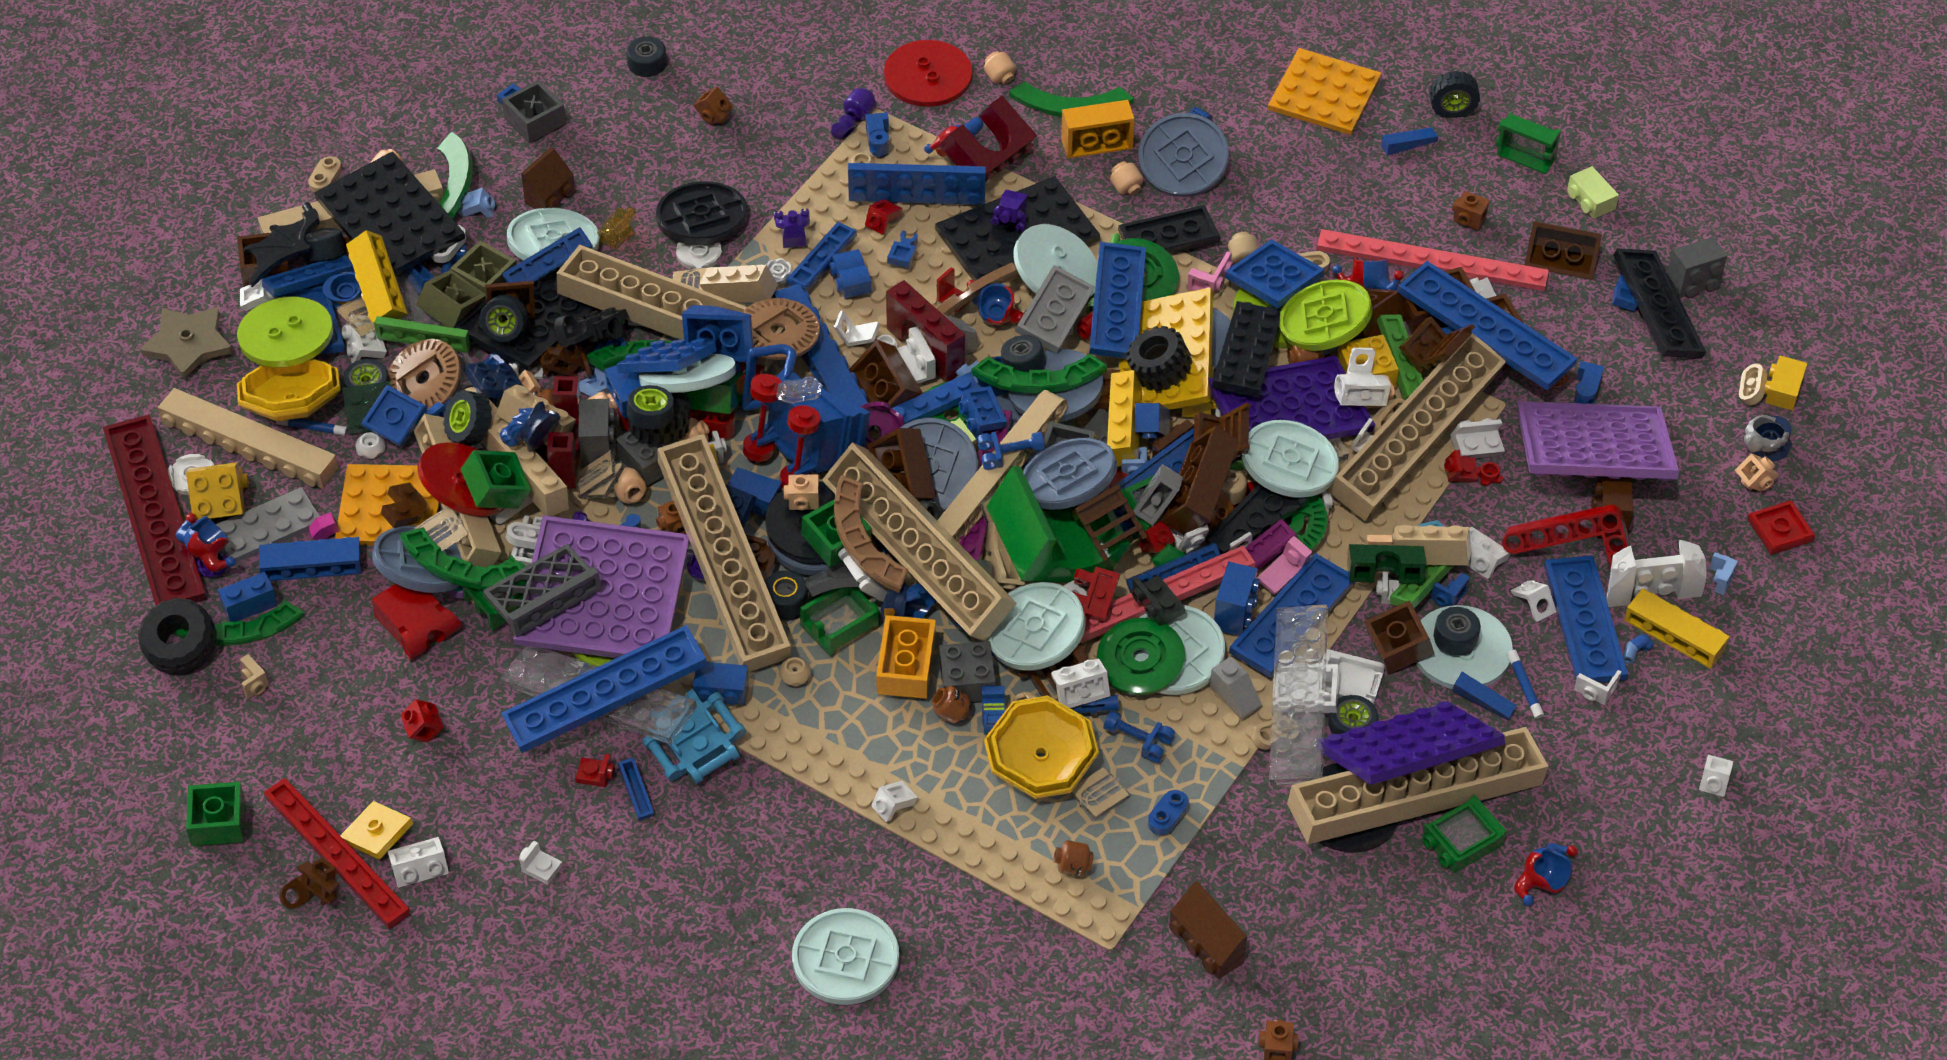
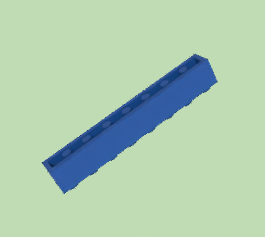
(824, 357)

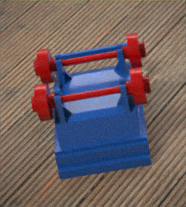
(807, 431)

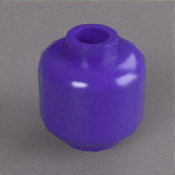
(859, 103)

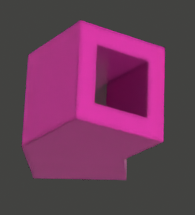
(323, 527)

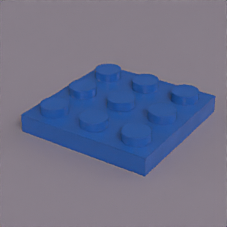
(1274, 273)
(666, 357)

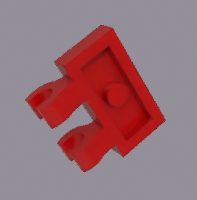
(1100, 592)

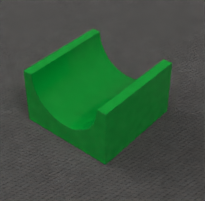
(1048, 542)

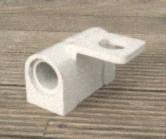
(1359, 385)

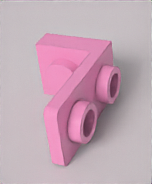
(1201, 280)
(1285, 566)

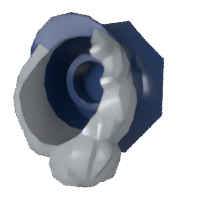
(1768, 437)

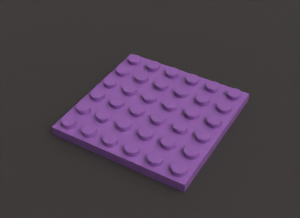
(1596, 440)
(638, 581)

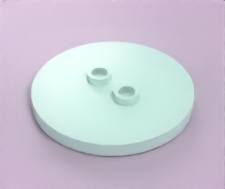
(544, 226)
(1048, 246)
(700, 375)
(1291, 458)
(1039, 628)
(1203, 650)
(1485, 662)
(845, 956)

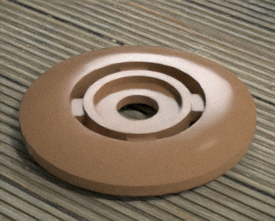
(783, 312)
(421, 358)

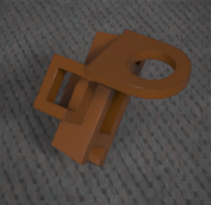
(564, 355)
(311, 883)

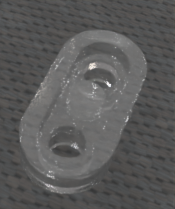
(799, 390)

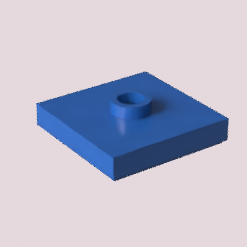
(394, 416)

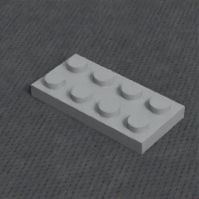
(1055, 308)
(268, 523)

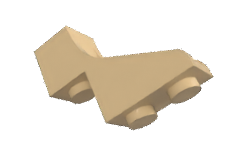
(1003, 568)

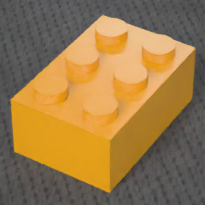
(1097, 129)
(906, 656)

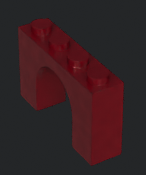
(1009, 129)
(910, 309)
(564, 446)

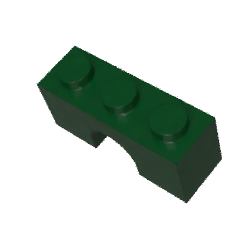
(1404, 561)

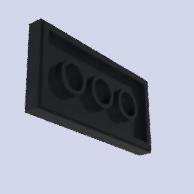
(1175, 230)

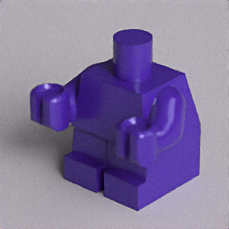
(1011, 209)
(793, 227)

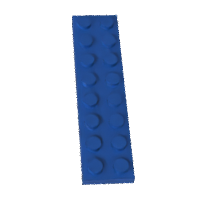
(1507, 336)
(604, 689)

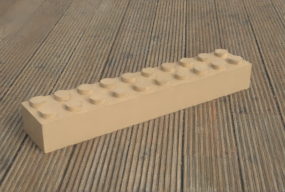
(645, 295)
(1415, 427)
(923, 545)
(723, 553)
(1349, 804)

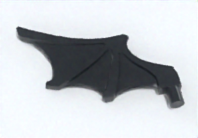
(282, 243)

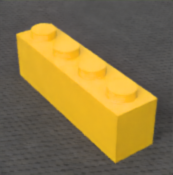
(376, 277)
(1124, 393)
(1676, 628)

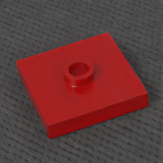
(1781, 527)

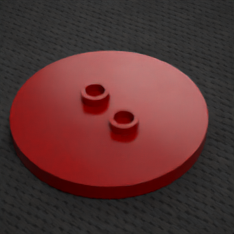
(927, 73)
(442, 477)

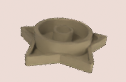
(187, 340)

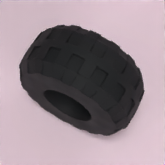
(186, 654)

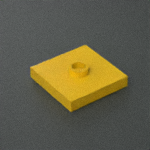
(376, 830)

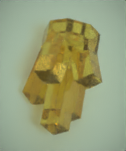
(617, 227)

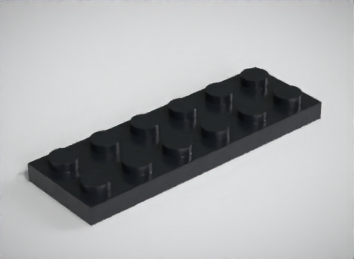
(1659, 303)
(1247, 349)

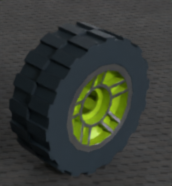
(1454, 94)
(467, 417)

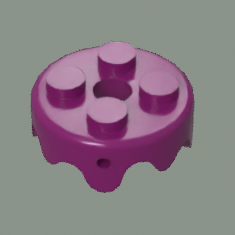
(882, 417)

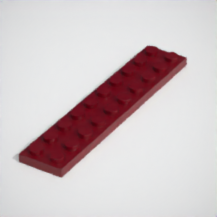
(153, 510)

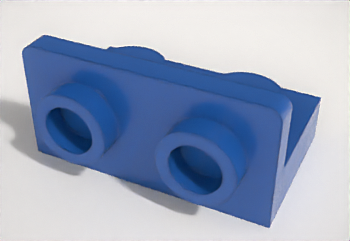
(981, 410)

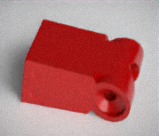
(414, 618)

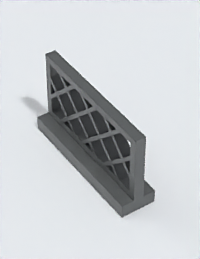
(552, 599)

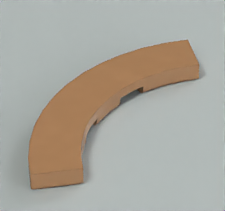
(974, 289)
(857, 540)

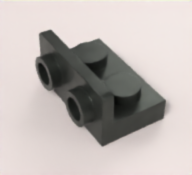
(1157, 600)

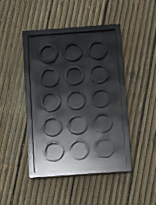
(393, 204)
(986, 247)
(538, 334)

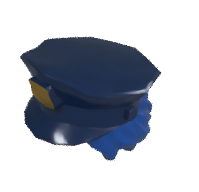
(531, 427)
(911, 602)

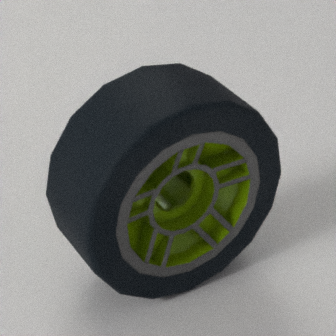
(492, 318)
(363, 371)
(650, 407)
(1353, 707)

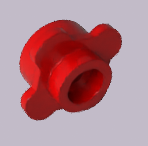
(1489, 468)

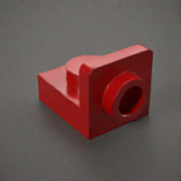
(880, 214)
(1461, 468)
(1157, 538)
(595, 771)

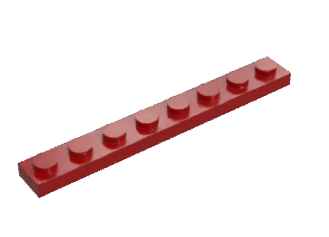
(337, 852)

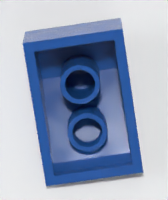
(725, 327)

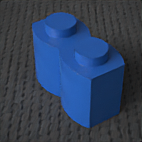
(850, 273)

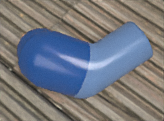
(1641, 641)

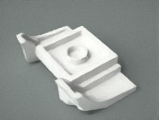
(1659, 575)

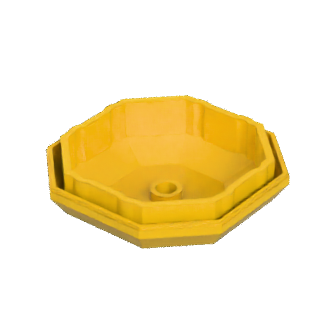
(288, 391)
(1045, 728)

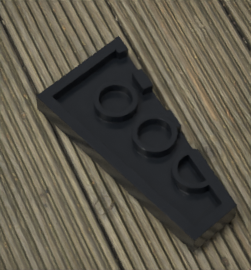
(1254, 515)

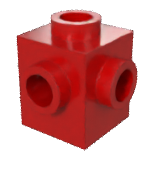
(421, 720)

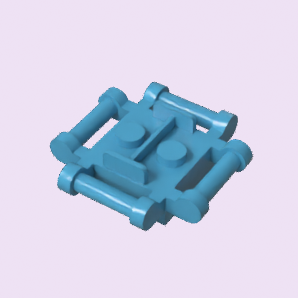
(701, 742)

